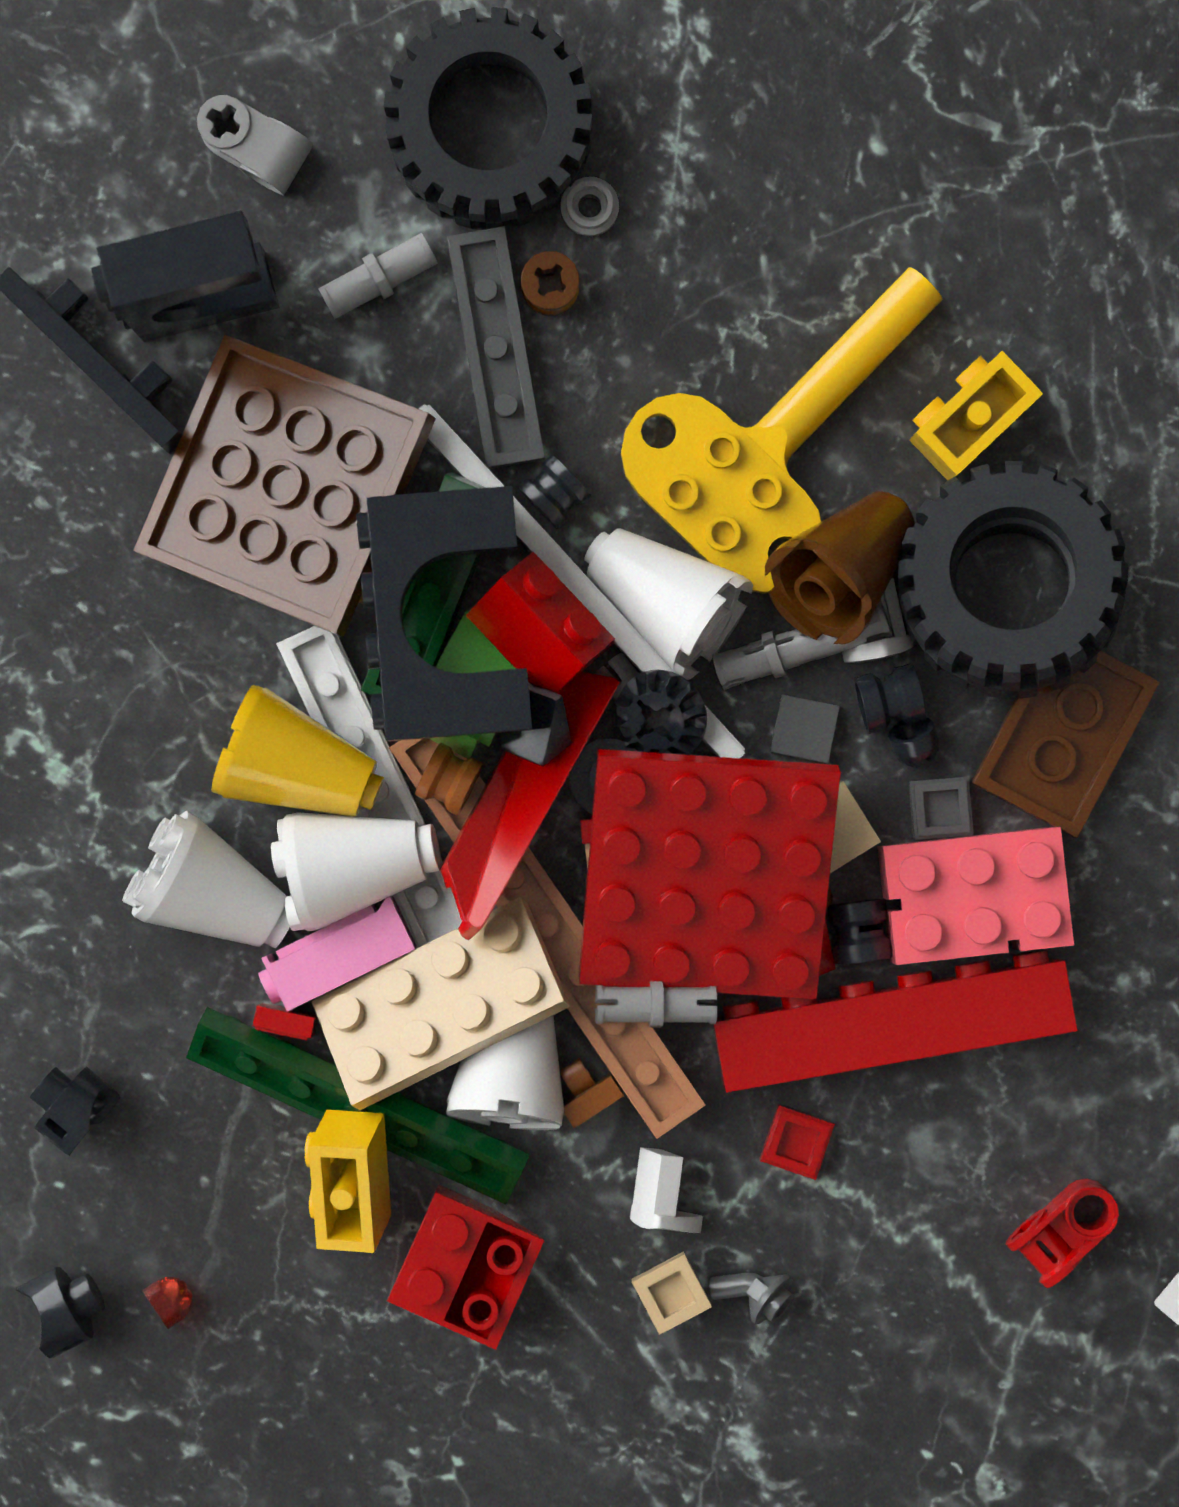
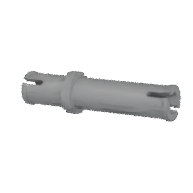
(788, 650)

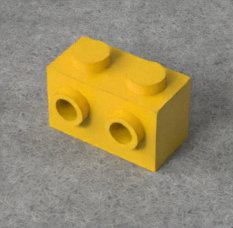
(970, 421)
(349, 1180)

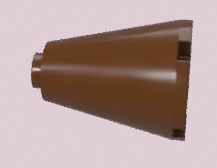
(840, 567)

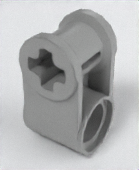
(261, 147)

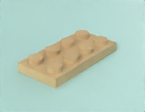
(439, 1005)

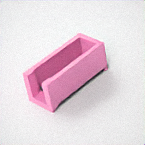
(336, 954)

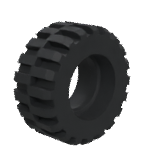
(1029, 506)

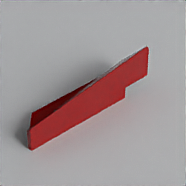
(514, 808)

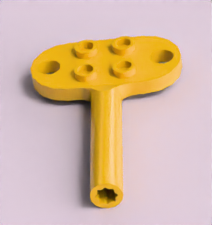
(730, 483)

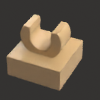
(671, 1293)

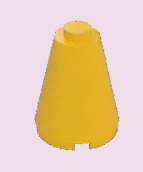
(292, 761)

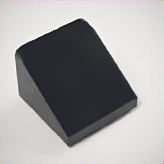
(549, 729)

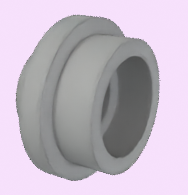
(589, 188)

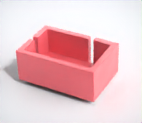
(976, 895)

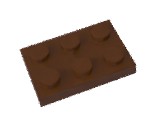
(1065, 743)

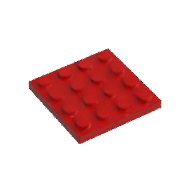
(708, 873)

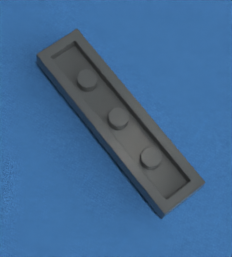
(495, 347)

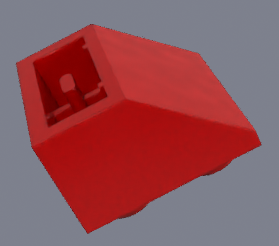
(466, 1267)

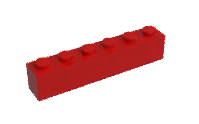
(894, 1023)

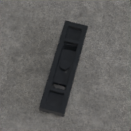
(53, 318)

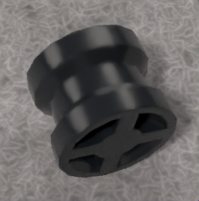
(554, 491)

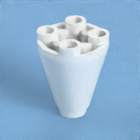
(348, 863)
(206, 887)

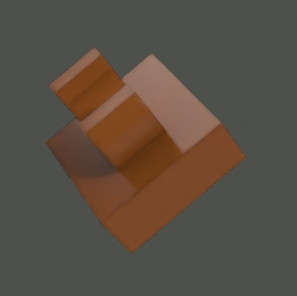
(589, 1095)

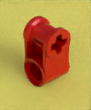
(1062, 1233)

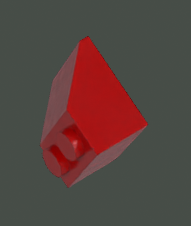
(540, 625)

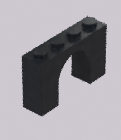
(185, 277)
(404, 539)

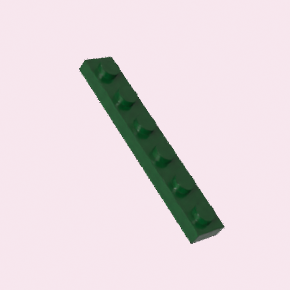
(316, 1086)

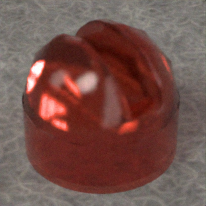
(170, 1299)

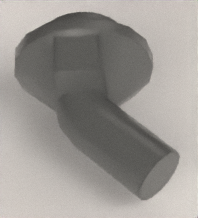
(767, 1295)

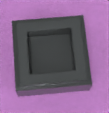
(804, 729)
(940, 808)

